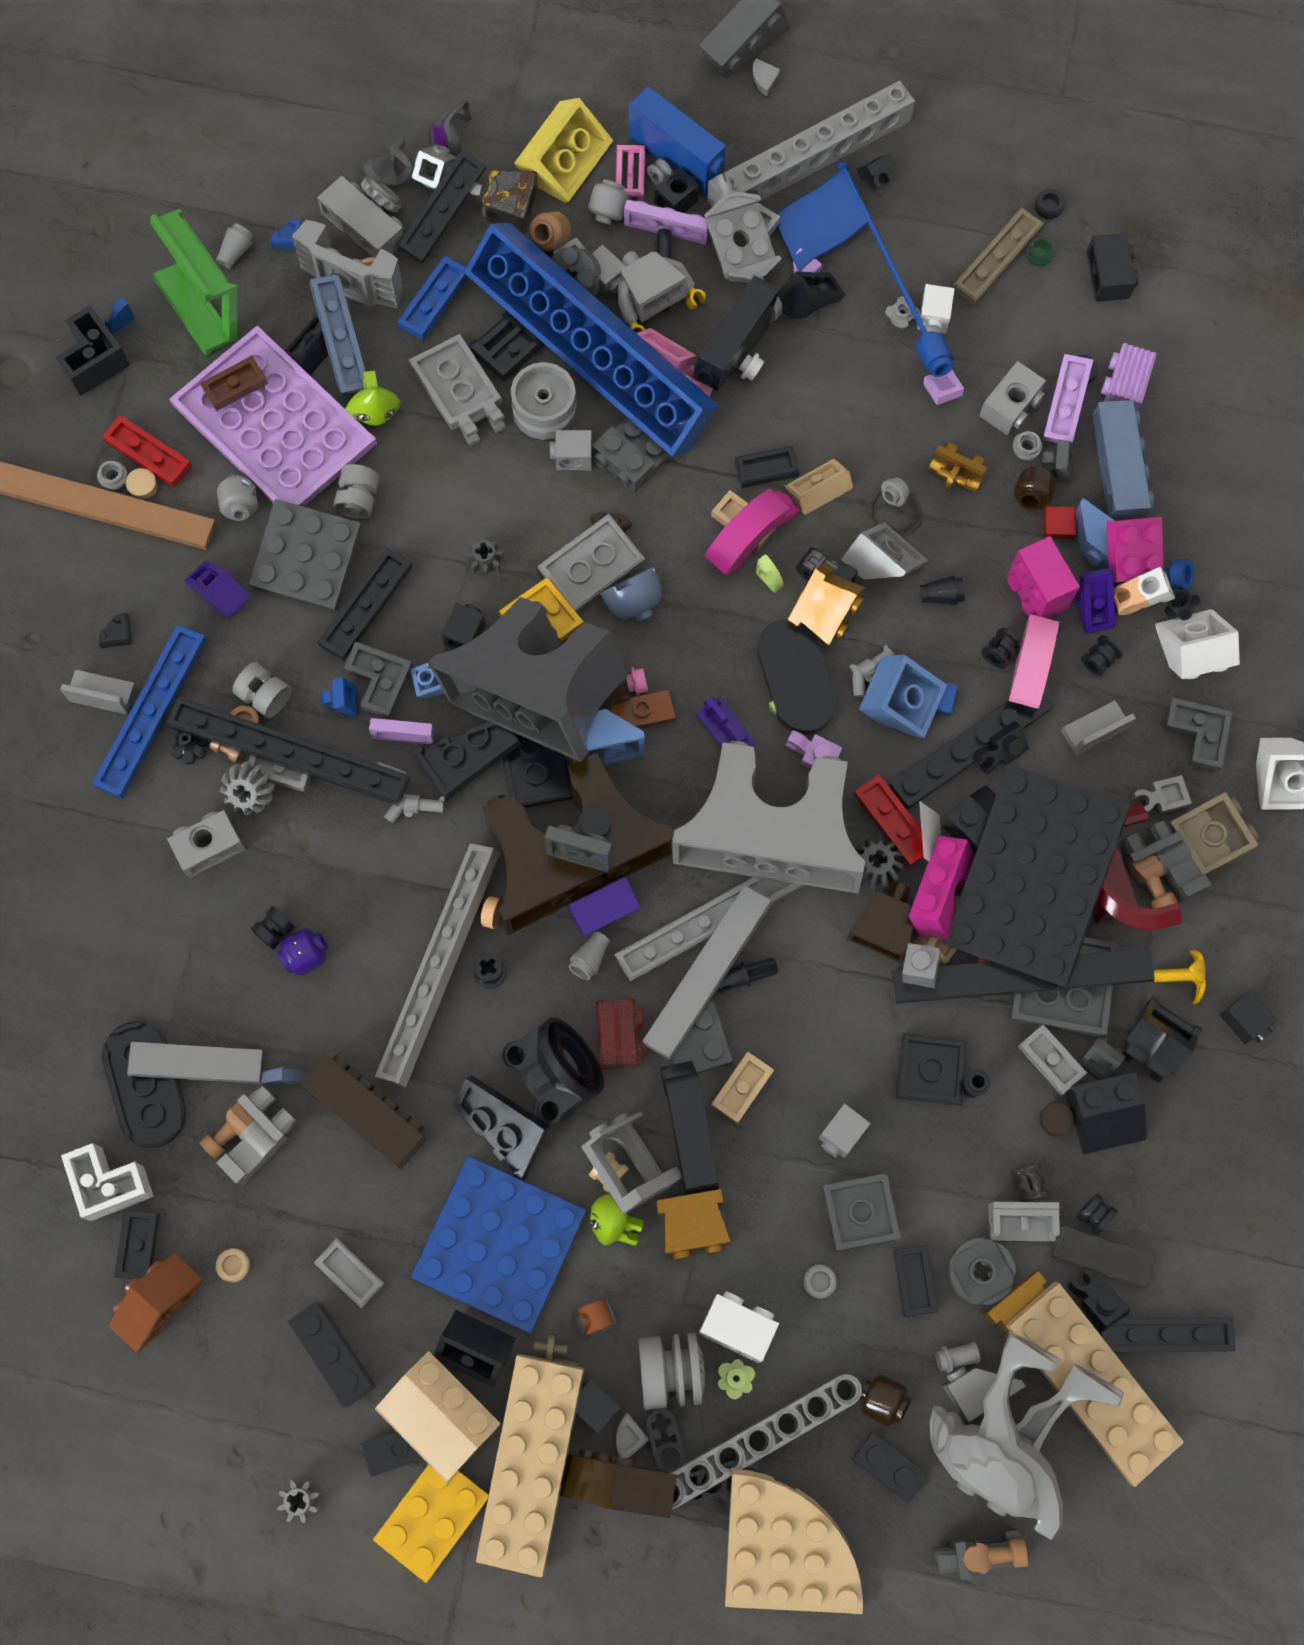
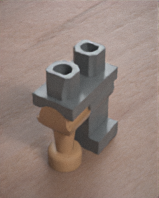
(1164, 857)
(980, 1557)

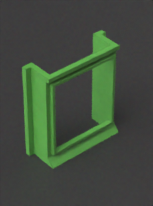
(194, 283)

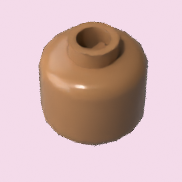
(550, 230)

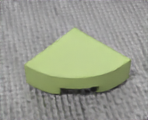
(769, 574)

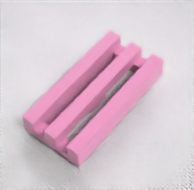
(631, 149)

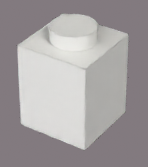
(936, 307)

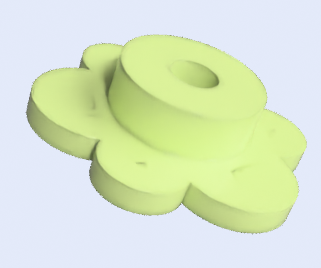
(728, 1371)

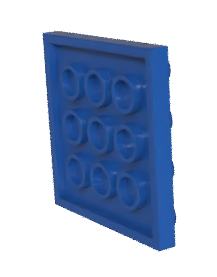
(499, 1244)

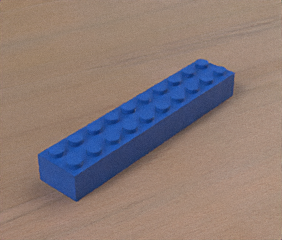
(591, 339)

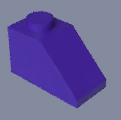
(217, 588)

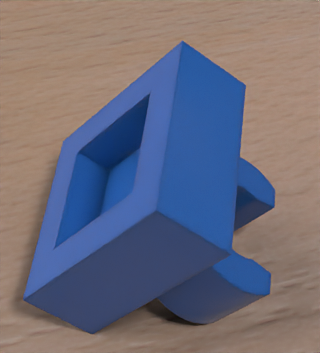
(342, 697)

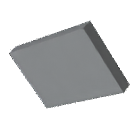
(592, 563)

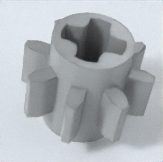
(289, 1504)

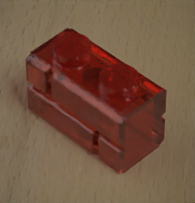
(618, 1034)

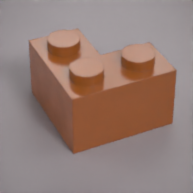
(153, 1300)

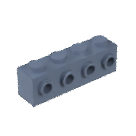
(1121, 460)

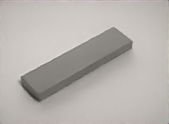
(195, 1062)

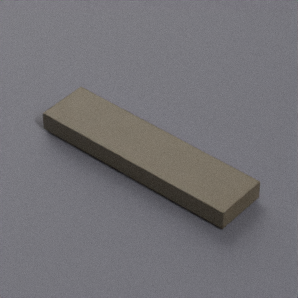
(997, 256)

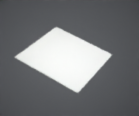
(930, 829)

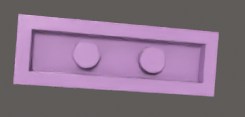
(653, 218)
(1068, 399)

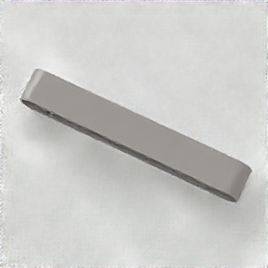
(773, 1436)

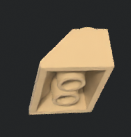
(437, 1416)

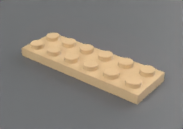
(1130, 1434)
(530, 1465)

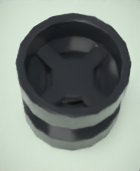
(272, 928)

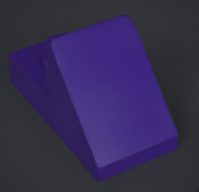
(1096, 600)

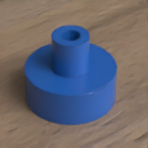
(1180, 574)

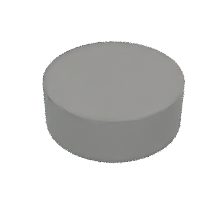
(819, 1281)

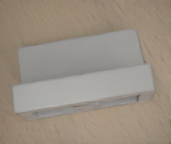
(100, 692)
(1096, 727)

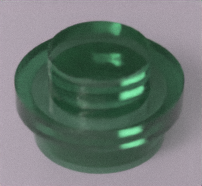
(1040, 251)

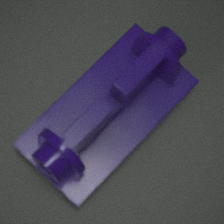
(723, 723)

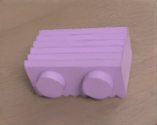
(1129, 375)

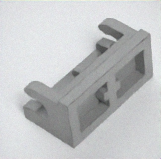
(1023, 1221)

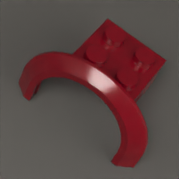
(1117, 896)

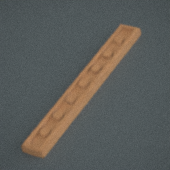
(106, 506)

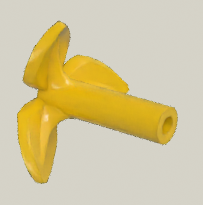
(1194, 973)

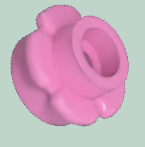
(637, 681)

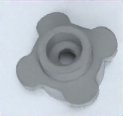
(898, 319)

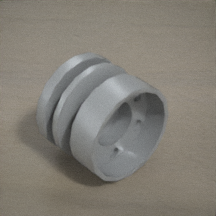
(670, 1371)

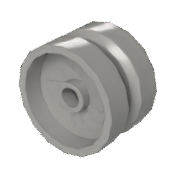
(543, 400)

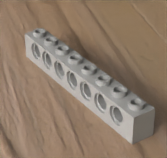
(820, 144)

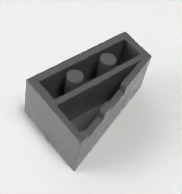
(744, 34)

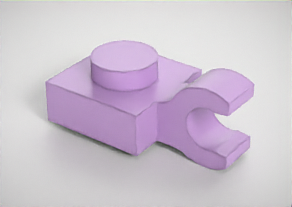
(811, 749)

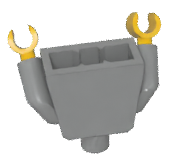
(653, 285)

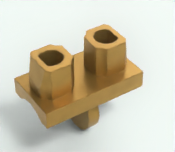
(957, 468)

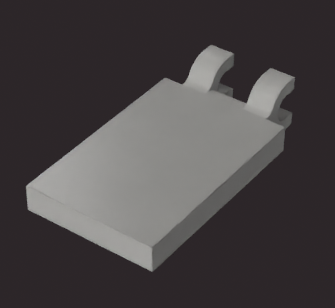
(459, 387)

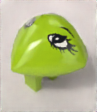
(373, 404)
(611, 1224)

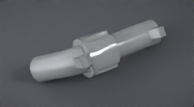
(865, 671)
(413, 804)

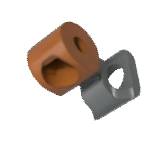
(594, 1318)

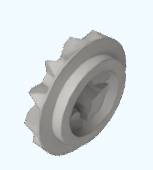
(381, 194)

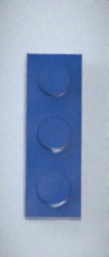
(433, 298)

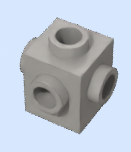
(432, 165)

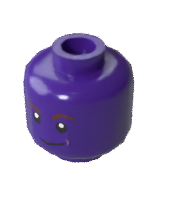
(303, 951)

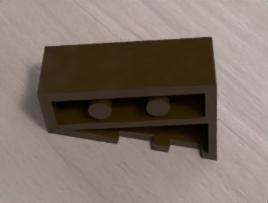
(617, 1484)

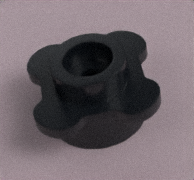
(1182, 605)

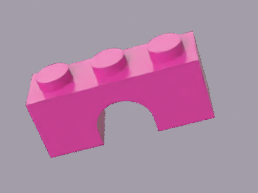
(934, 901)

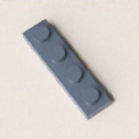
(338, 333)

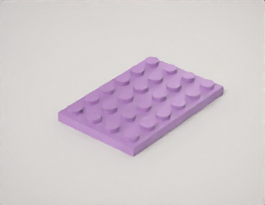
(283, 435)

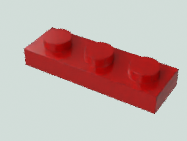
(147, 451)
(892, 819)

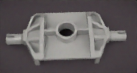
(740, 214)

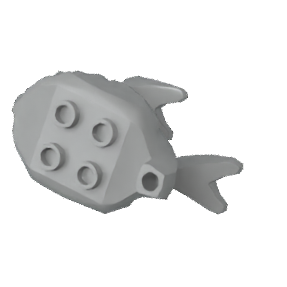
(1004, 1457)

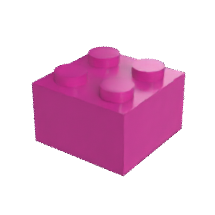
(1042, 579)

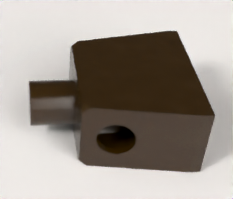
(885, 923)

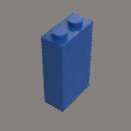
(675, 138)

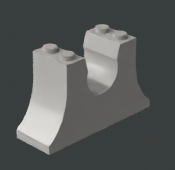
(784, 844)

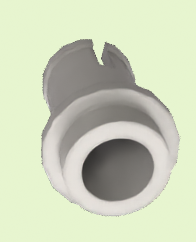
(957, 1357)

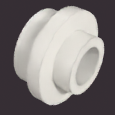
(750, 366)

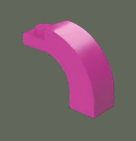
(748, 528)

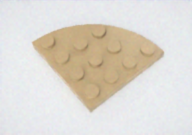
(786, 1551)

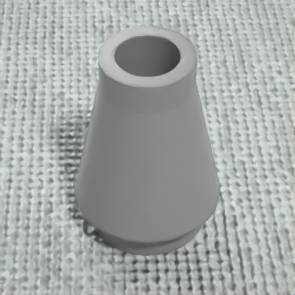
(234, 245)
(588, 957)

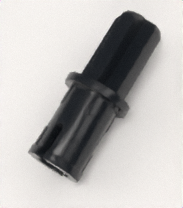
(744, 974)

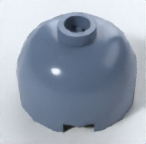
(634, 596)

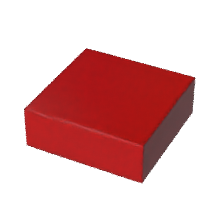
(1059, 522)

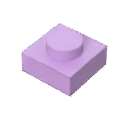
(944, 387)

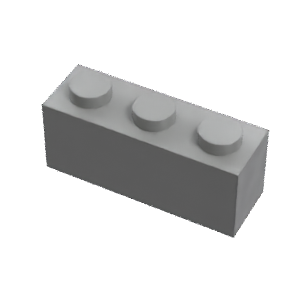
(360, 217)

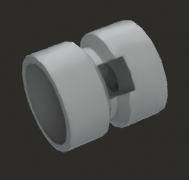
(356, 491)
(266, 693)

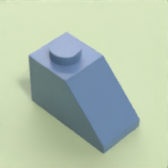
(1092, 533)

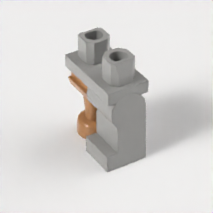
(258, 1133)

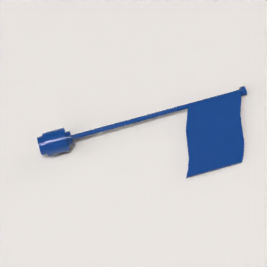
(829, 220)

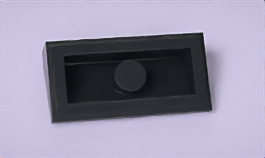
(309, 347)

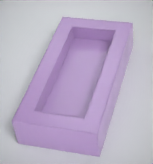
(402, 731)

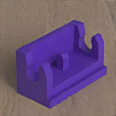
(603, 906)

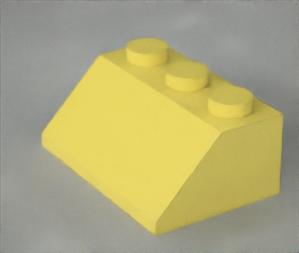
(565, 149)

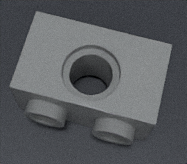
(1018, 384)
(223, 846)

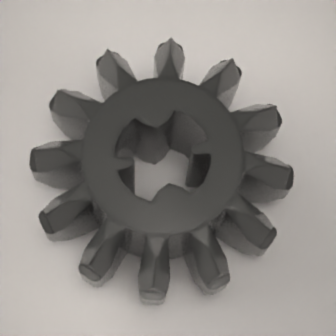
(887, 858)

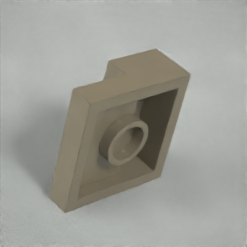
(1216, 833)

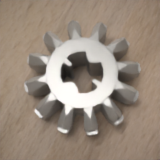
(247, 788)

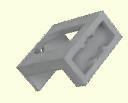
(625, 1134)

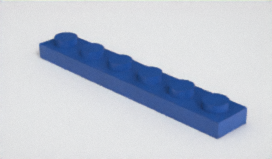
(149, 711)

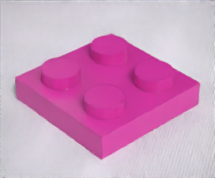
(1134, 547)

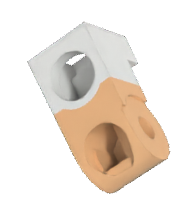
(1143, 592)

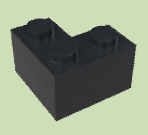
(95, 355)

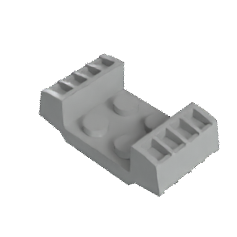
(368, 285)

